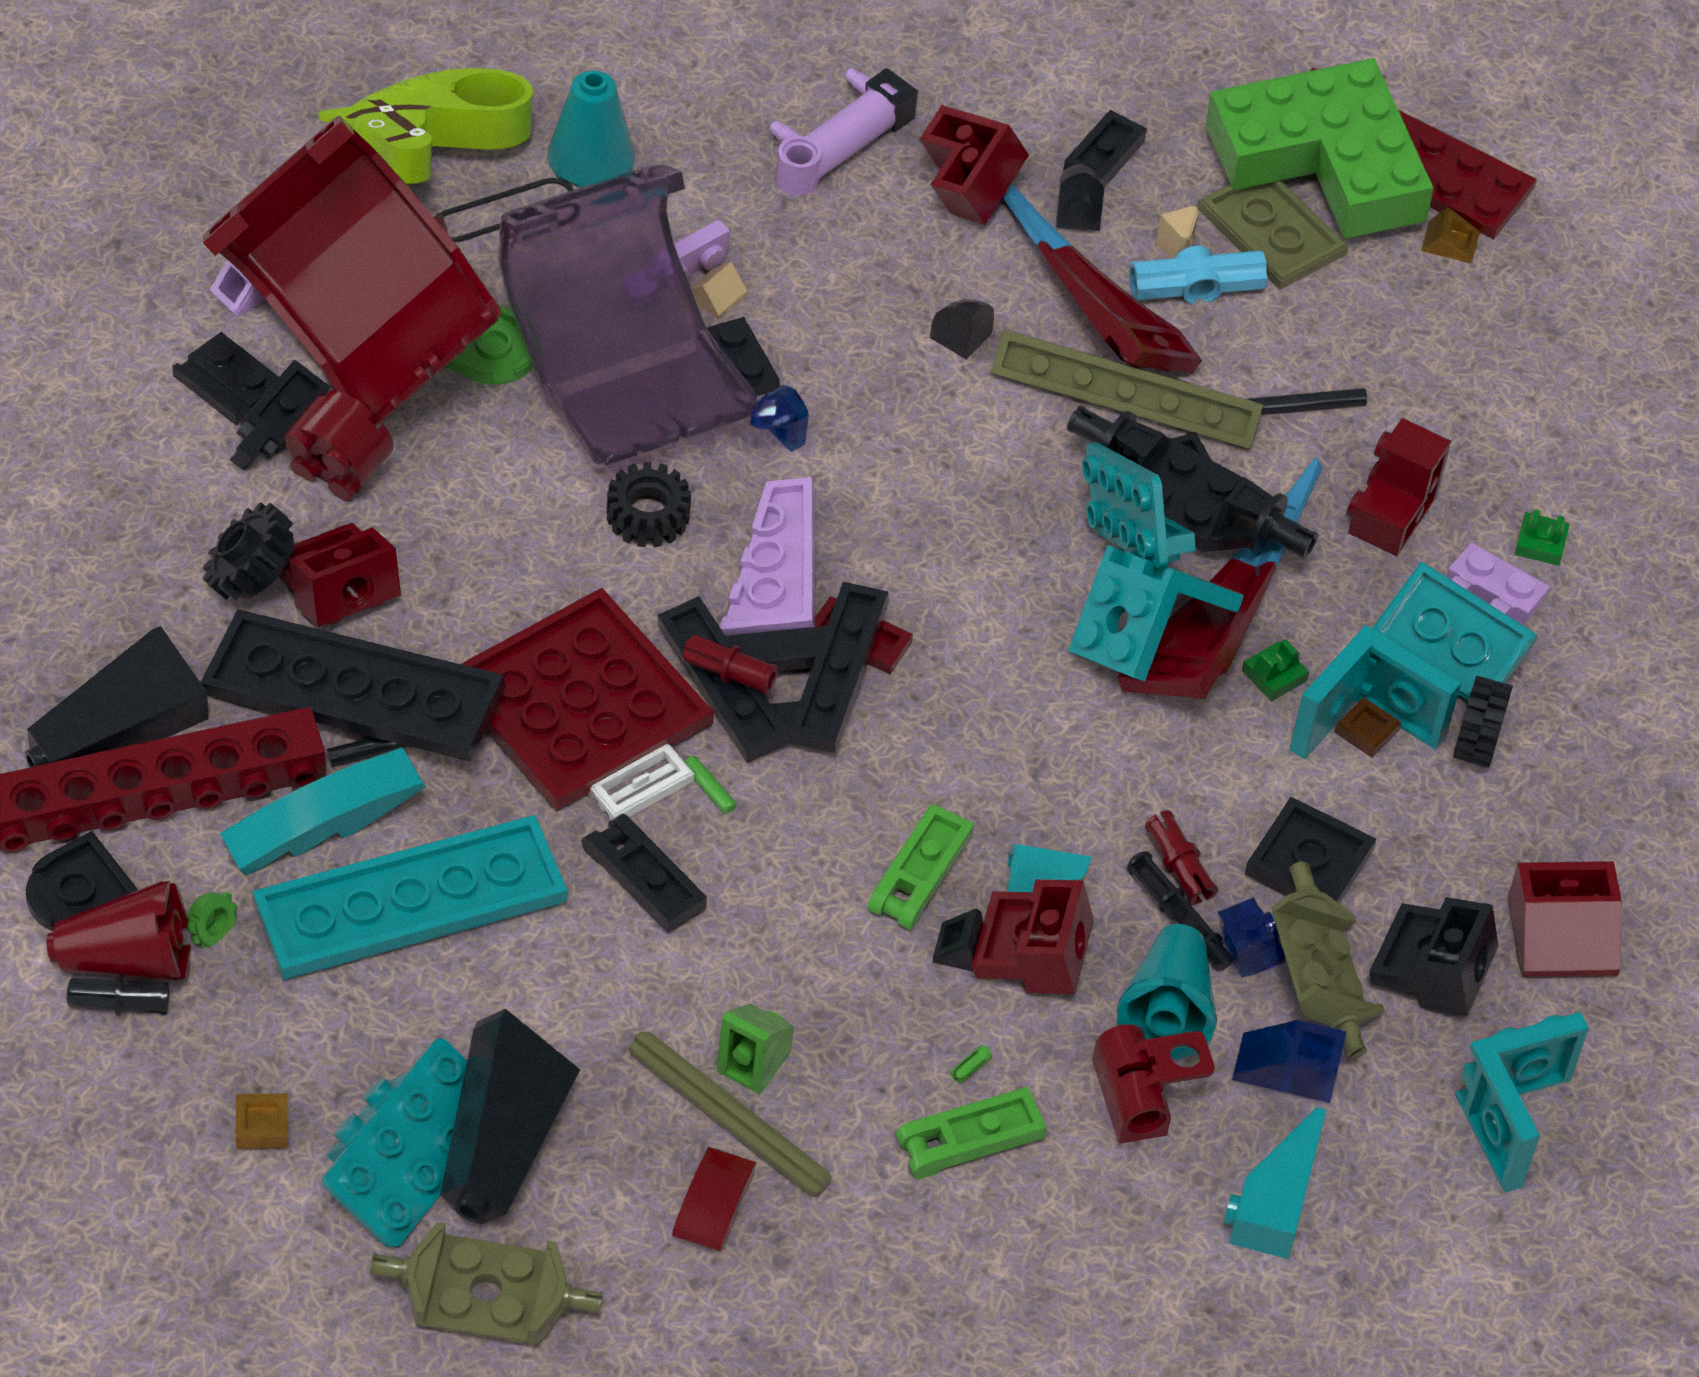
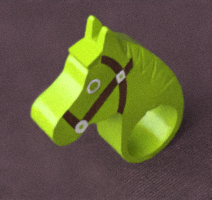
(443, 110)

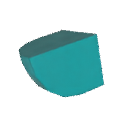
(1035, 863)

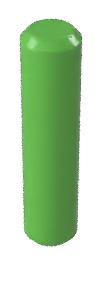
(711, 785)

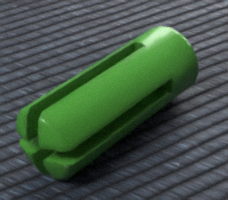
(971, 1064)

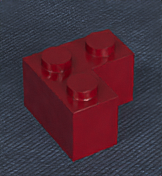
(975, 161)
(1399, 486)

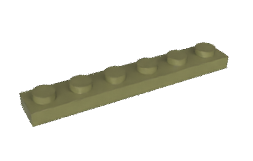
(1127, 388)

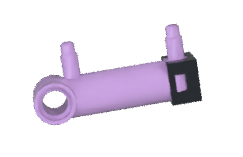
(885, 105)

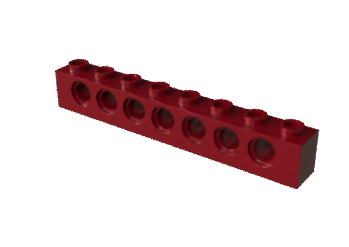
(143, 781)

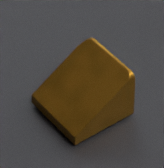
(1450, 237)

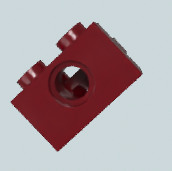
(342, 573)
(1036, 936)

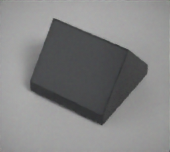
(959, 940)

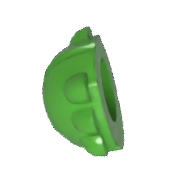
(211, 918)

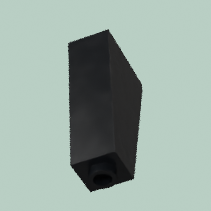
(129, 702)
(503, 1115)

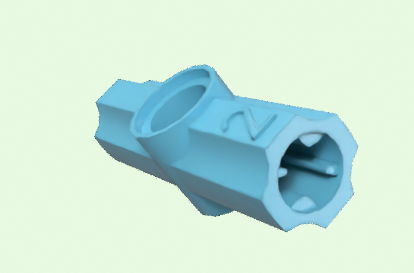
(1198, 274)

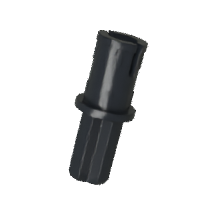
(118, 995)

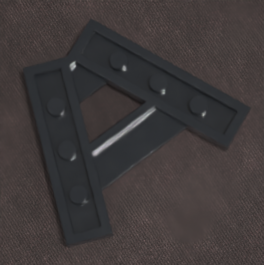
(833, 651)

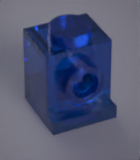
(1251, 937)

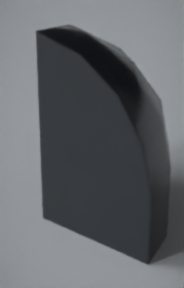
(963, 326)

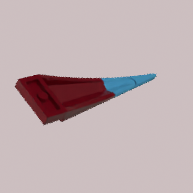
(1120, 319)
(1205, 637)

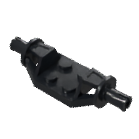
(1198, 490)

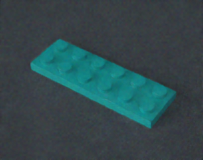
(409, 896)

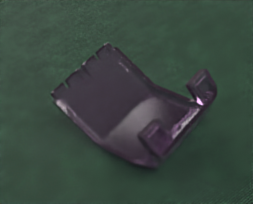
(616, 317)

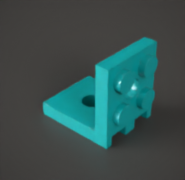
(1147, 596)
(1383, 674)
(1504, 1069)

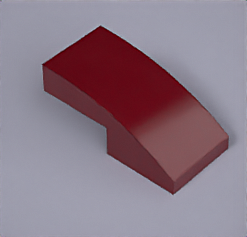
(714, 1198)

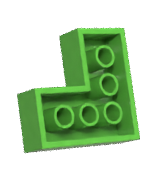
(1331, 125)

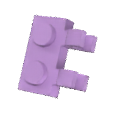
(1498, 583)

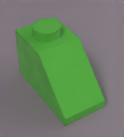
(753, 1046)

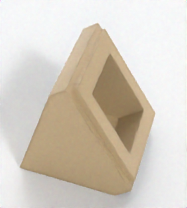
(1177, 230)
(719, 290)

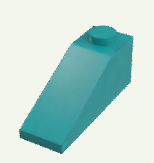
(1275, 1191)

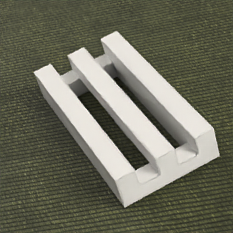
(649, 796)

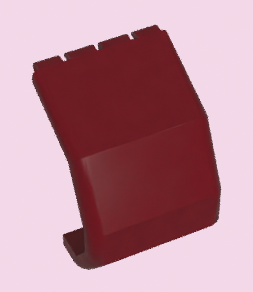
(356, 269)

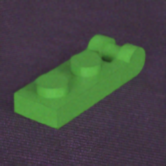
(921, 865)
(971, 1132)

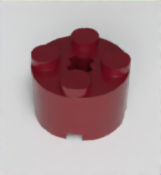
(338, 444)

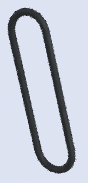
(495, 197)

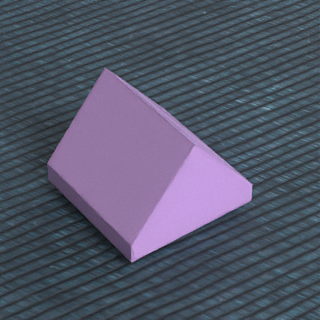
(235, 290)

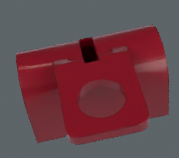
(1134, 1077)

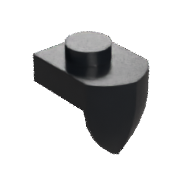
(1080, 198)

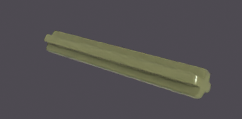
(730, 1113)

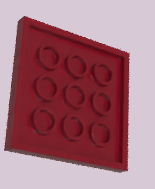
(586, 698)

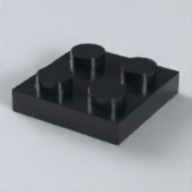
(1313, 837)

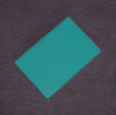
(1454, 629)

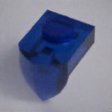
(783, 415)

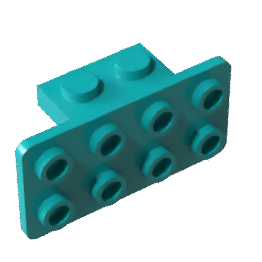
(1130, 508)
(398, 1146)

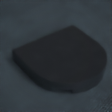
(74, 881)

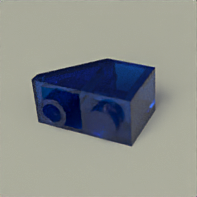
(1291, 1058)

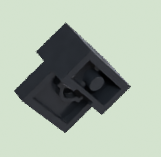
(1438, 953)

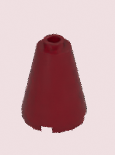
(126, 937)

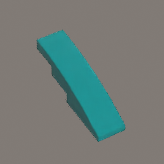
(316, 811)

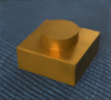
(261, 1121)

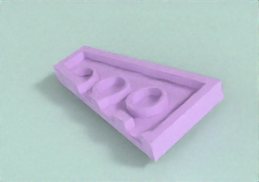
(779, 564)

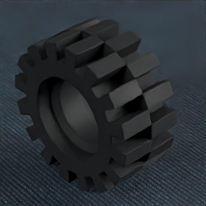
(648, 484)
(1482, 721)

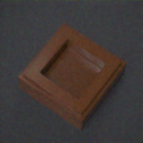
(1367, 727)

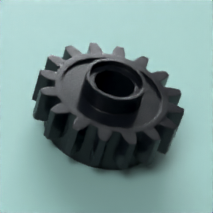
(250, 553)

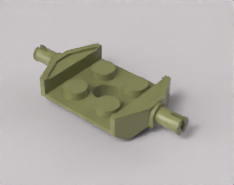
(1320, 959)
(448, 1268)

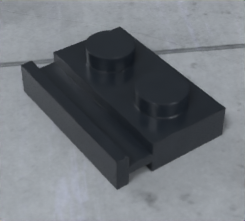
(225, 377)

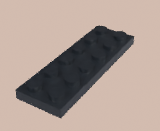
(354, 684)

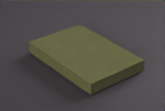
(1278, 224)

